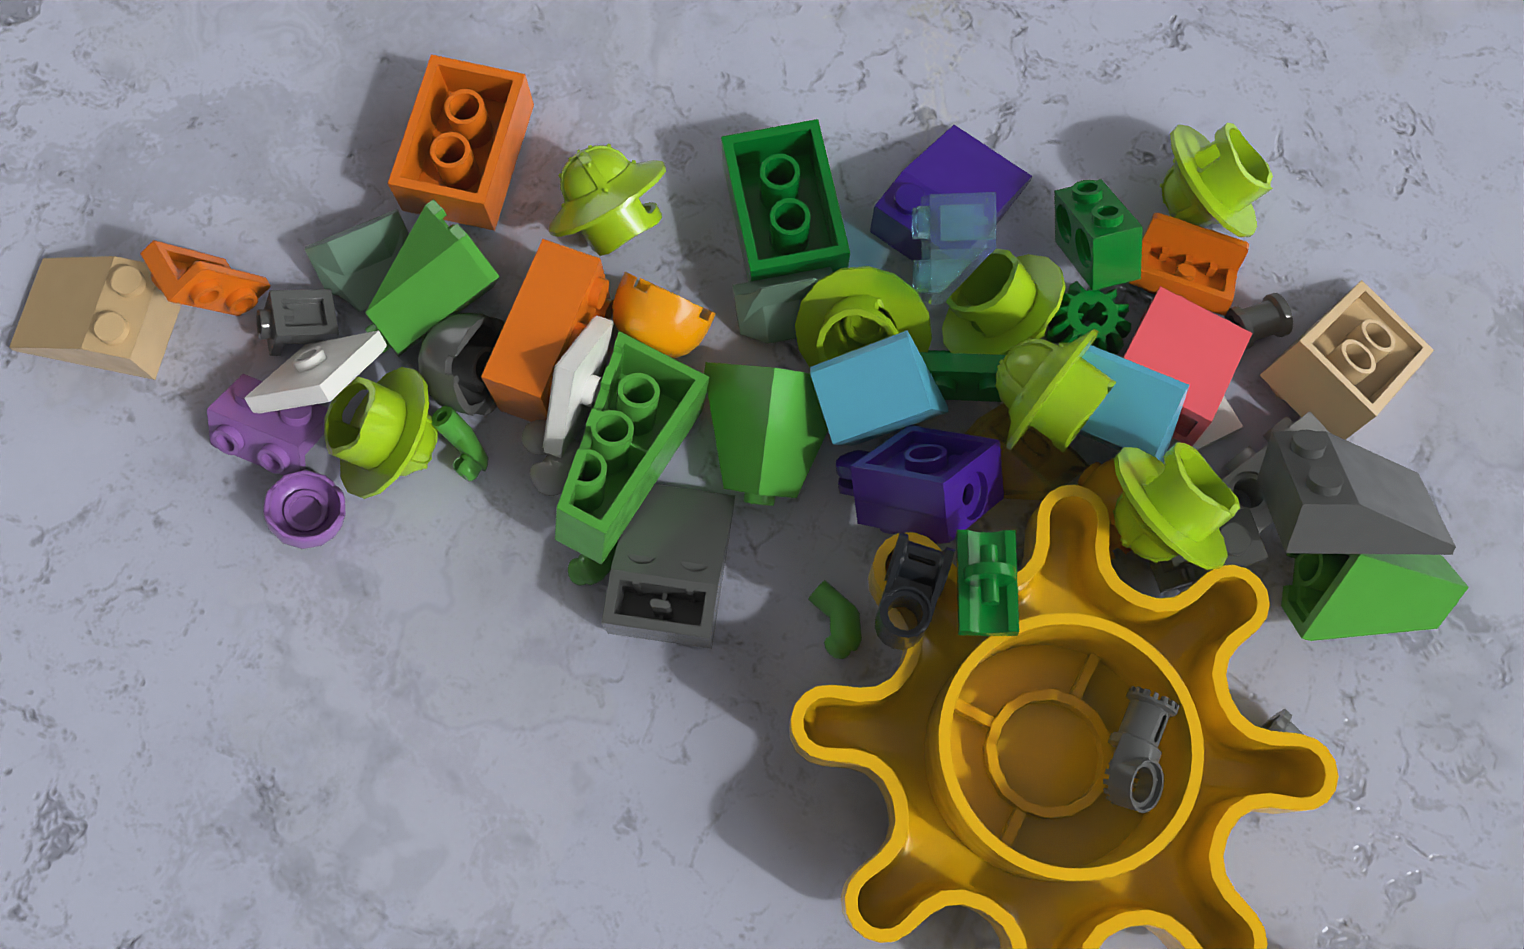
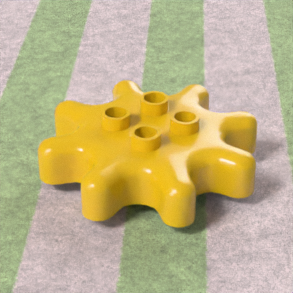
(1004, 750)

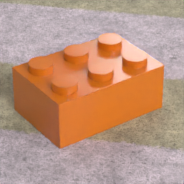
(462, 141)
(548, 315)

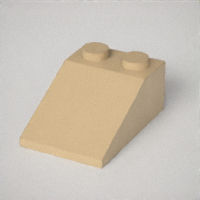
(97, 315)
(1348, 363)

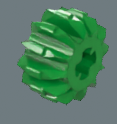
(1096, 308)

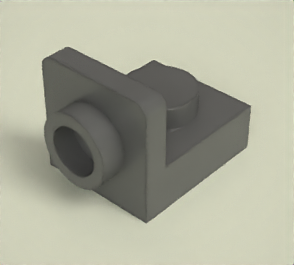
(296, 318)

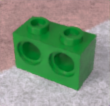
(1098, 234)

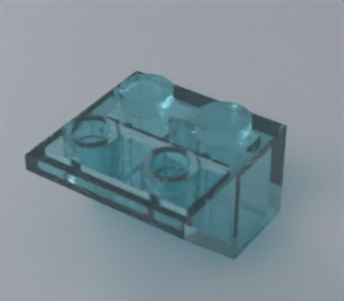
(955, 239)

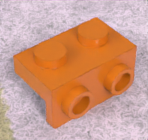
(1191, 262)
(202, 279)

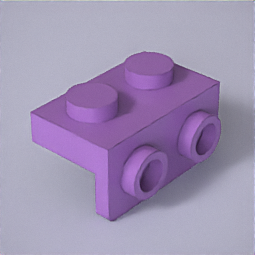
(268, 439)

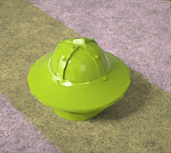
(1215, 179)
(603, 198)
(1003, 304)
(856, 310)
(1050, 388)
(387, 433)
(1172, 506)

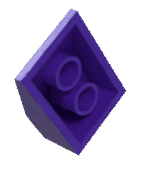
(947, 166)

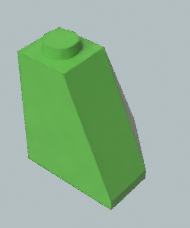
(429, 280)
(764, 429)
(1369, 594)

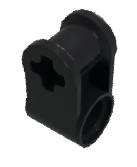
(913, 582)

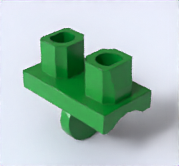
(987, 583)

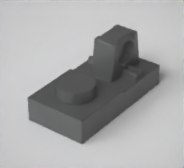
(1242, 545)

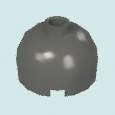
(455, 359)

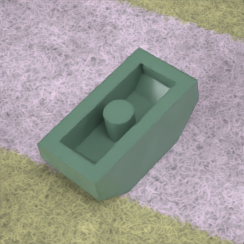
(359, 258)
(771, 305)

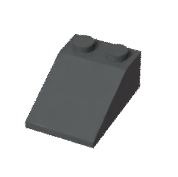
(1346, 499)

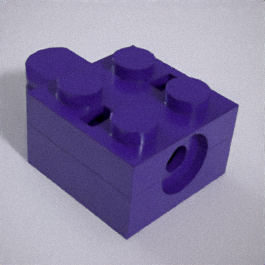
(923, 482)

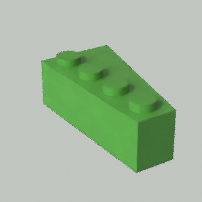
(628, 440)

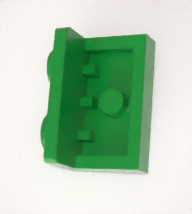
(964, 375)

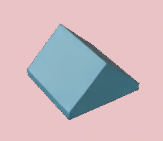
(876, 390)
(1138, 409)

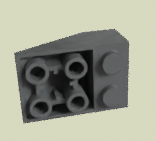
(670, 567)

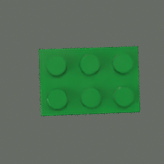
(784, 201)

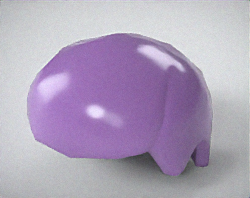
(304, 509)

